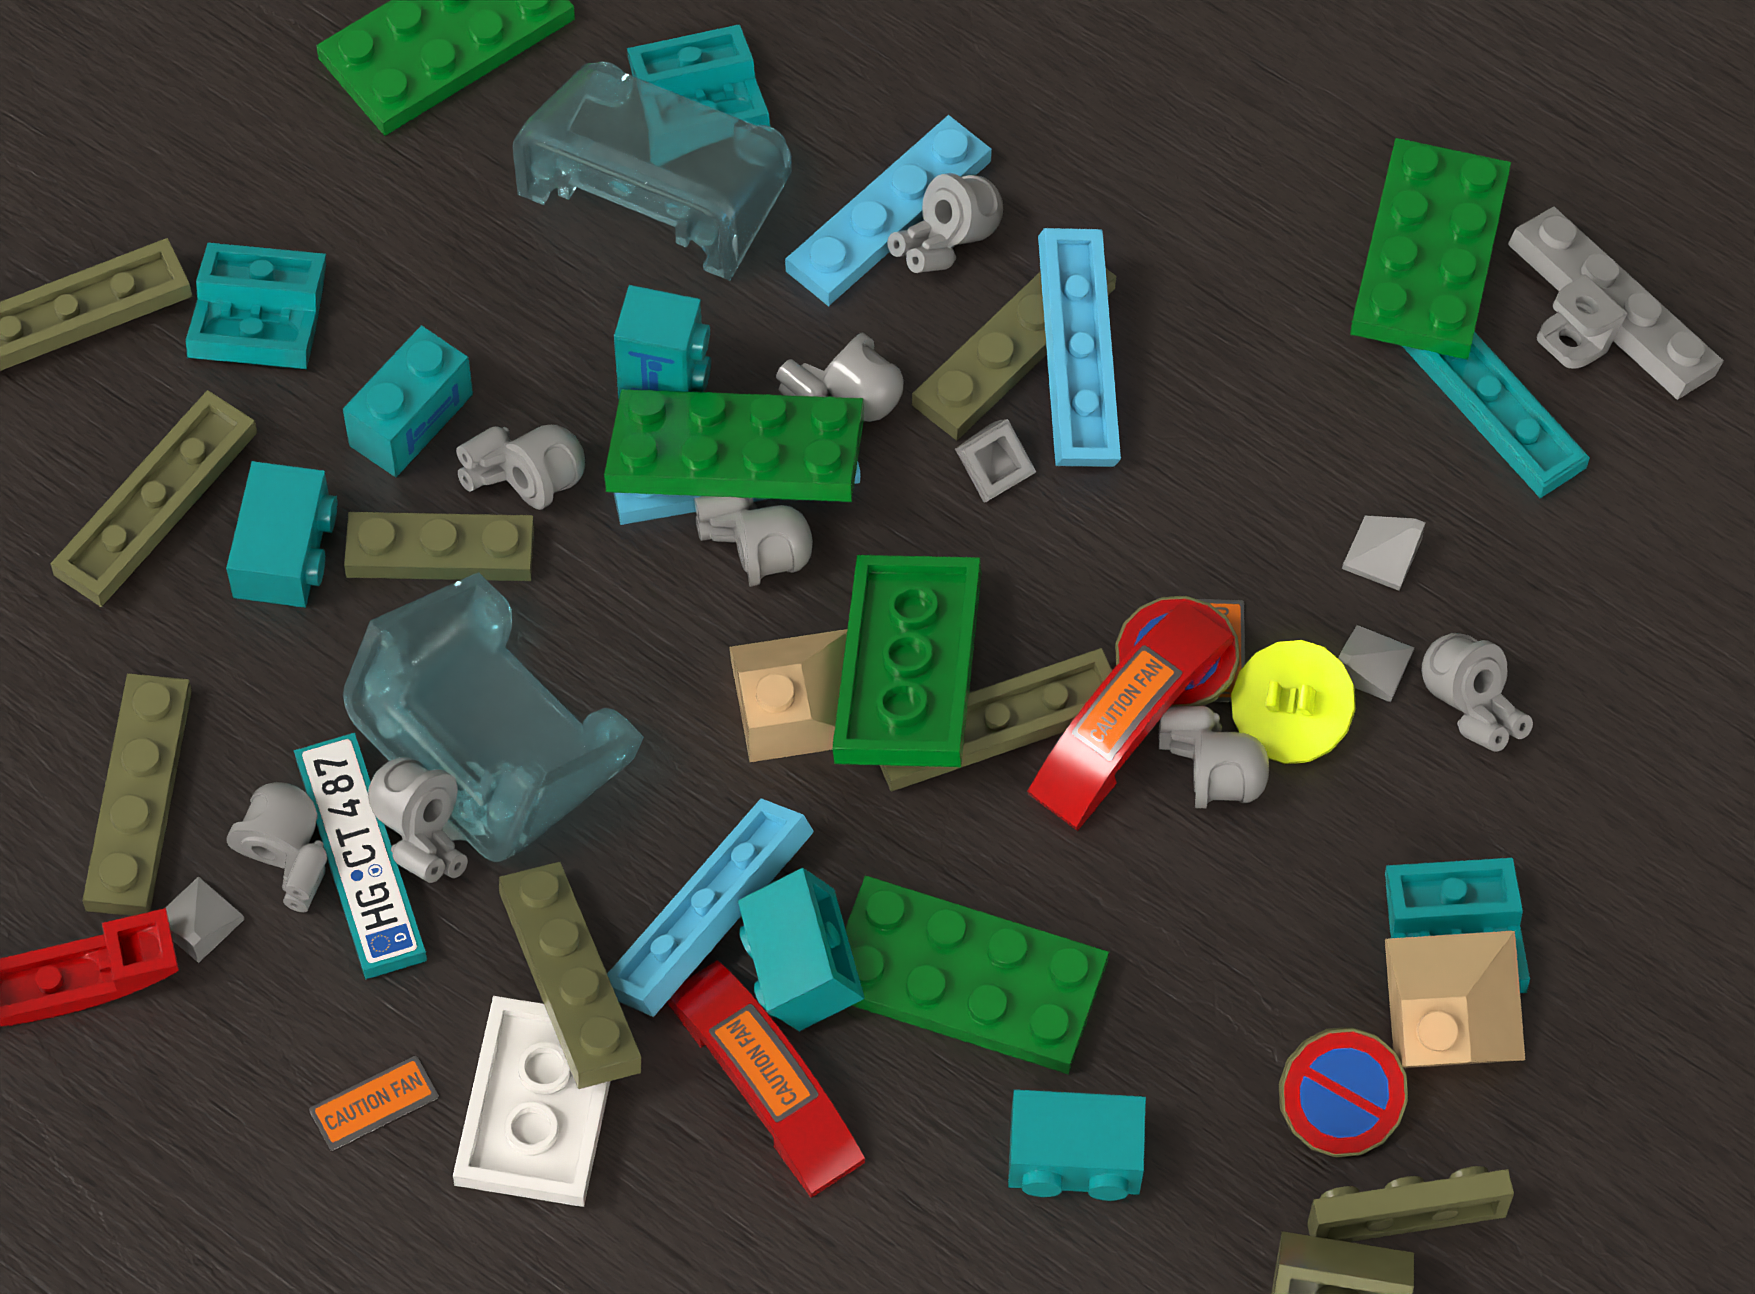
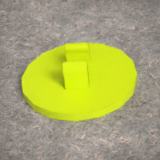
(1294, 700)

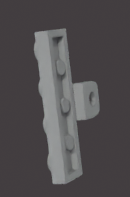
(1606, 305)

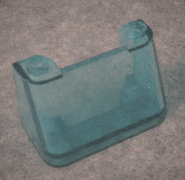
(656, 157)
(452, 696)

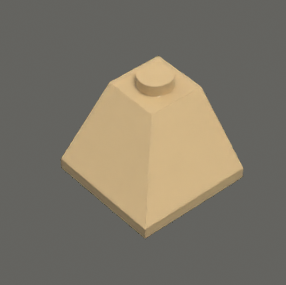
(789, 693)
(1455, 999)

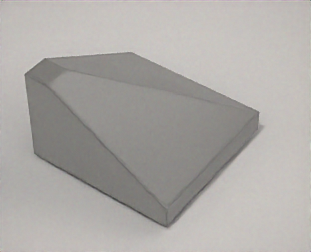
(995, 459)
(1385, 549)
(1375, 662)
(201, 919)

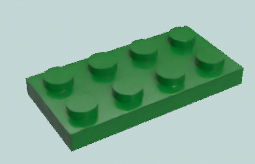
(427, 50)
(1431, 248)
(735, 445)
(907, 661)
(972, 974)

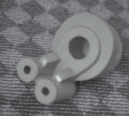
(953, 214)
(851, 374)
(533, 464)
(766, 538)
(1471, 679)
(1223, 762)
(417, 808)
(279, 834)

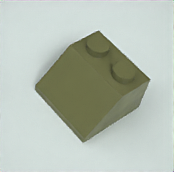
(1340, 1267)

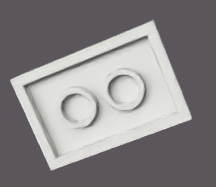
(525, 1117)

